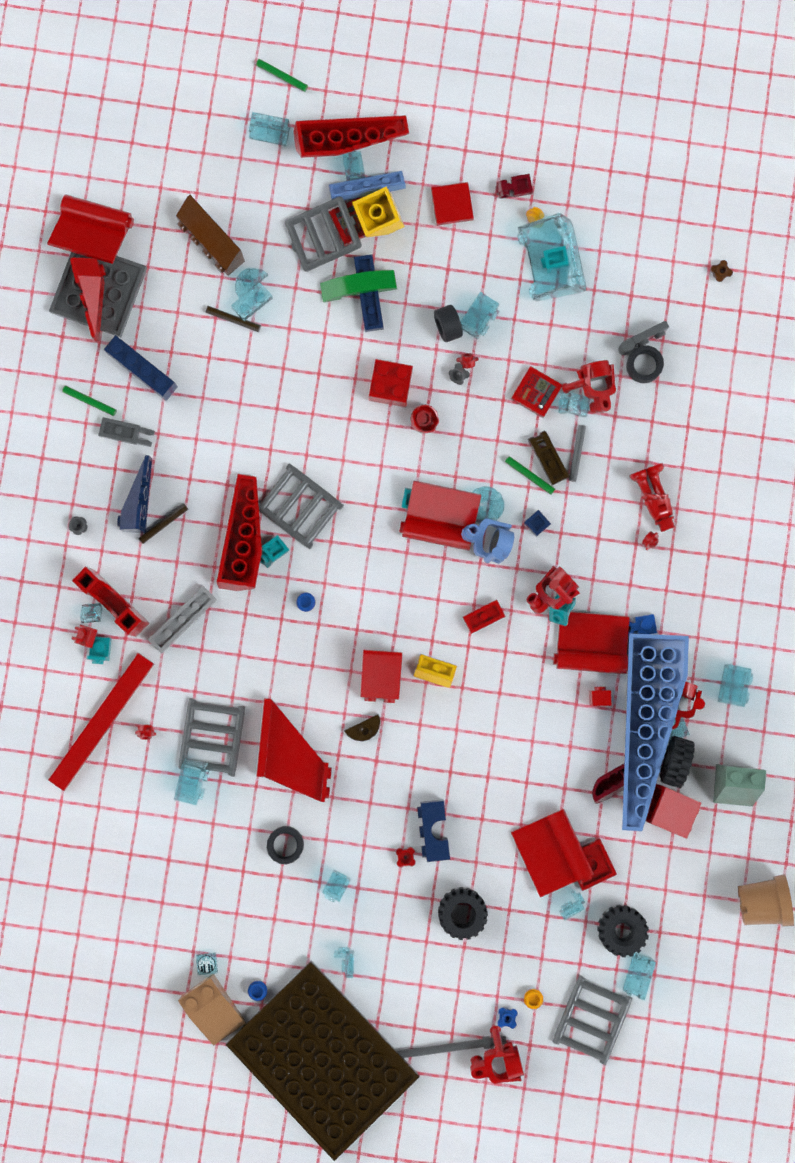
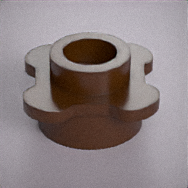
(715, 269)

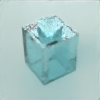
(353, 165)
(336, 886)

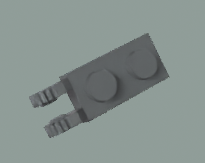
(642, 338)
(124, 432)

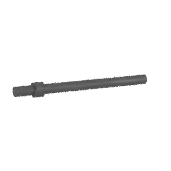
(485, 1042)

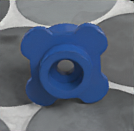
(503, 1013)

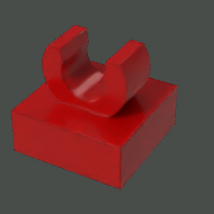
(85, 636)

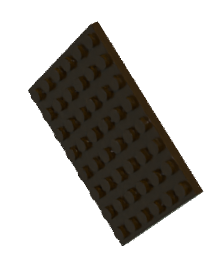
(322, 1060)

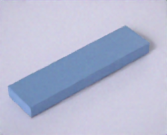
(368, 185)

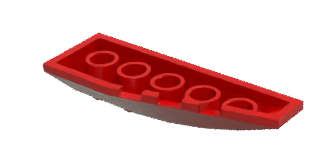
(345, 135)
(243, 539)

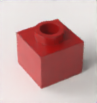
(600, 697)

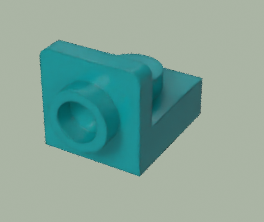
(554, 259)
(273, 551)
(561, 615)
(100, 650)

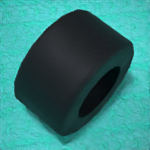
(448, 323)

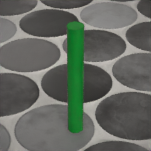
(282, 75)
(90, 401)
(530, 475)

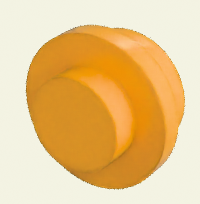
(534, 214)
(533, 998)

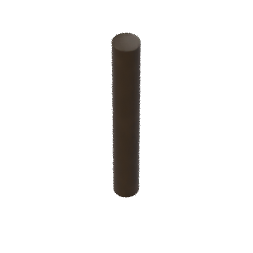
(232, 318)
(163, 523)

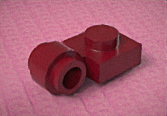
(520, 185)

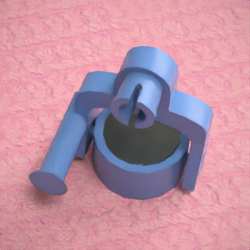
(500, 543)

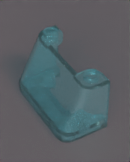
(545, 235)

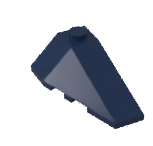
(135, 509)

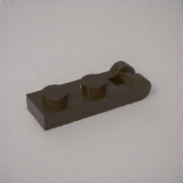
(548, 458)

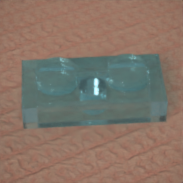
(251, 301)

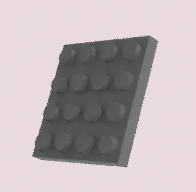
(120, 292)

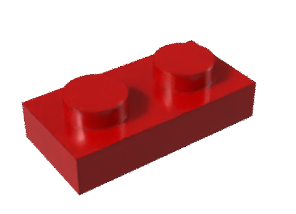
(484, 616)

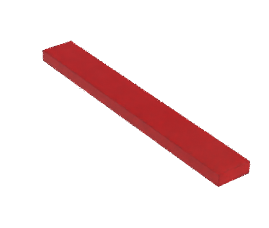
(101, 722)

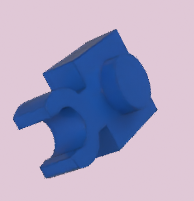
(643, 625)

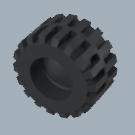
(462, 930)

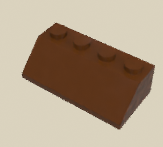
(209, 236)

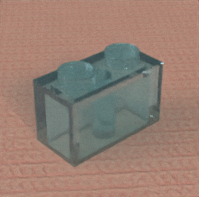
(479, 315)
(735, 685)
(191, 780)

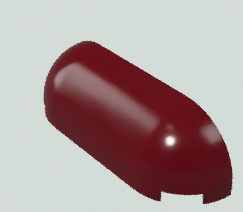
(609, 785)

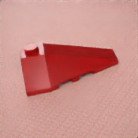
(90, 279)

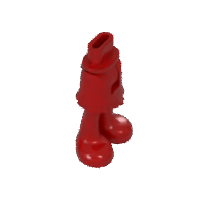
(658, 504)

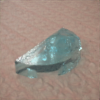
(248, 279)

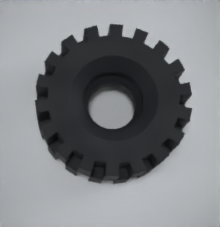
(677, 762)
(633, 941)

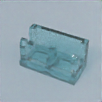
(269, 129)
(639, 976)

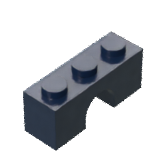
(434, 848)

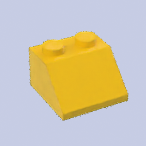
(378, 213)

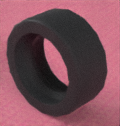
(645, 350)
(281, 859)

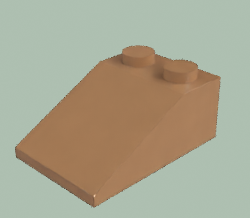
(211, 1009)

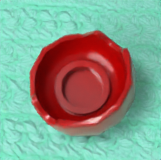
(424, 419)

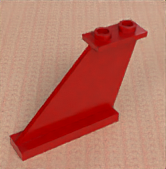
(288, 756)

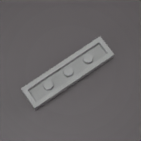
(182, 619)

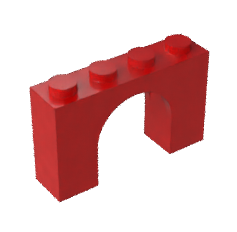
(126, 615)

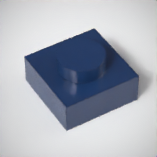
(537, 523)

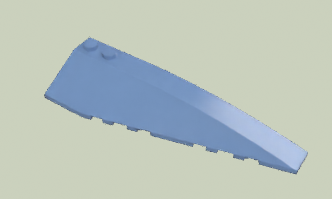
(653, 695)

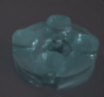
(494, 500)

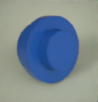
(305, 602)
(257, 990)

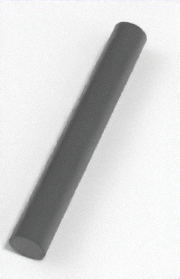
(577, 453)

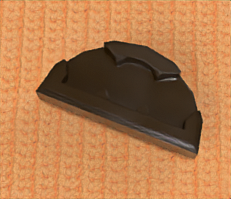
(364, 730)

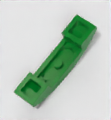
(357, 284)

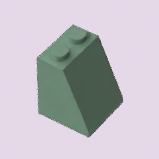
(738, 785)

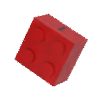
(390, 383)

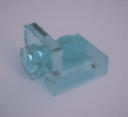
(574, 404)
(570, 909)
(348, 963)

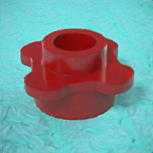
(467, 360)
(650, 540)
(145, 732)
(405, 862)

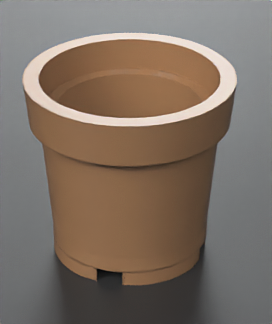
(766, 902)

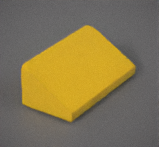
(435, 671)

